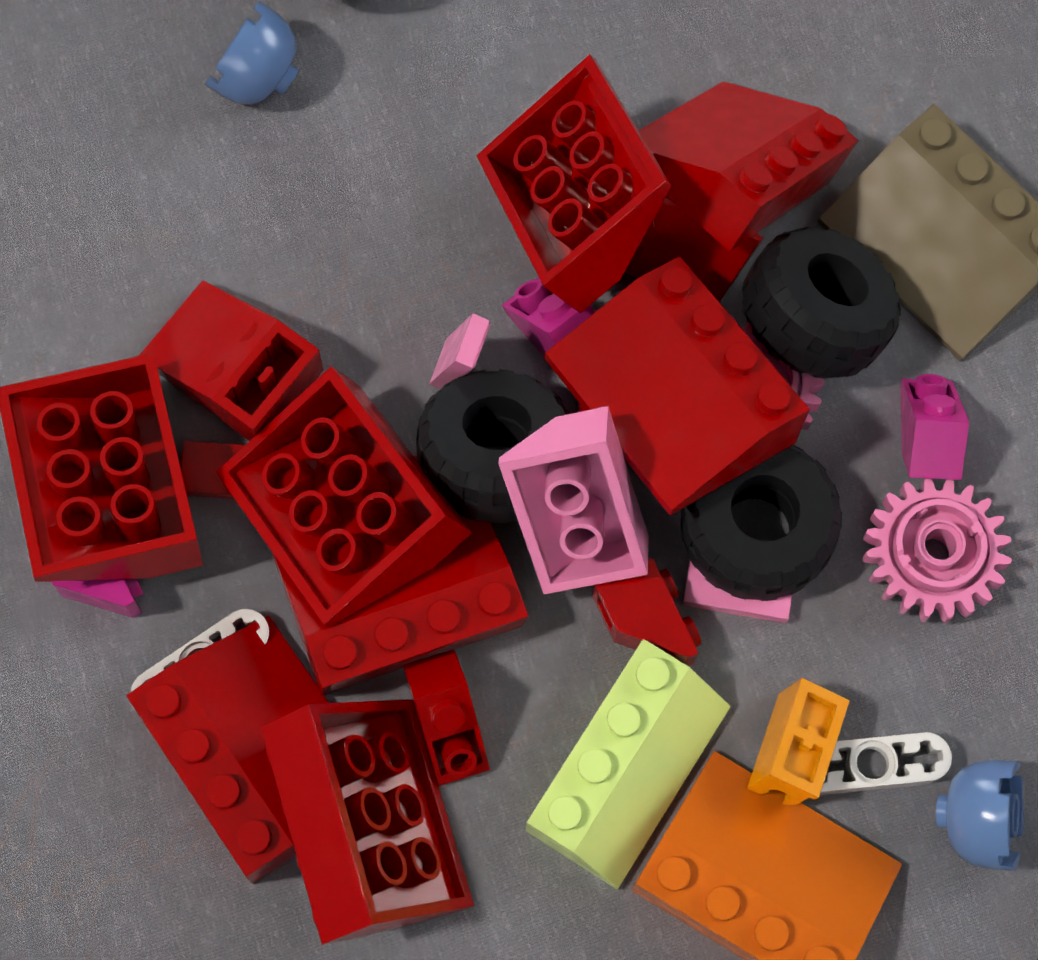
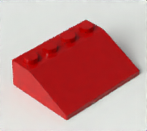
(745, 157)
(576, 185)
(680, 385)
(99, 474)
(341, 499)
(447, 608)
(209, 725)
(365, 817)

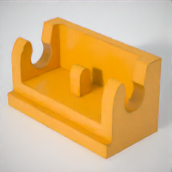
(799, 742)

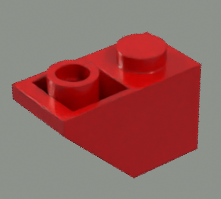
(646, 610)
(446, 717)

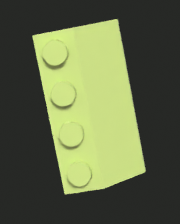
(628, 764)

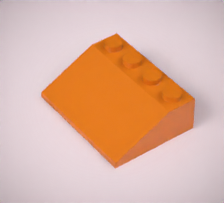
(765, 872)

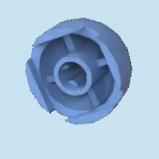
(257, 60)
(984, 813)

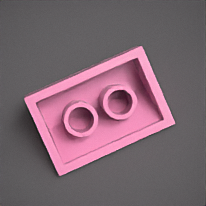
(576, 503)

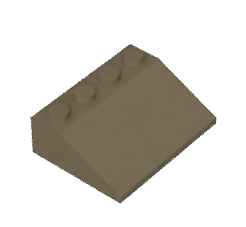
(945, 229)

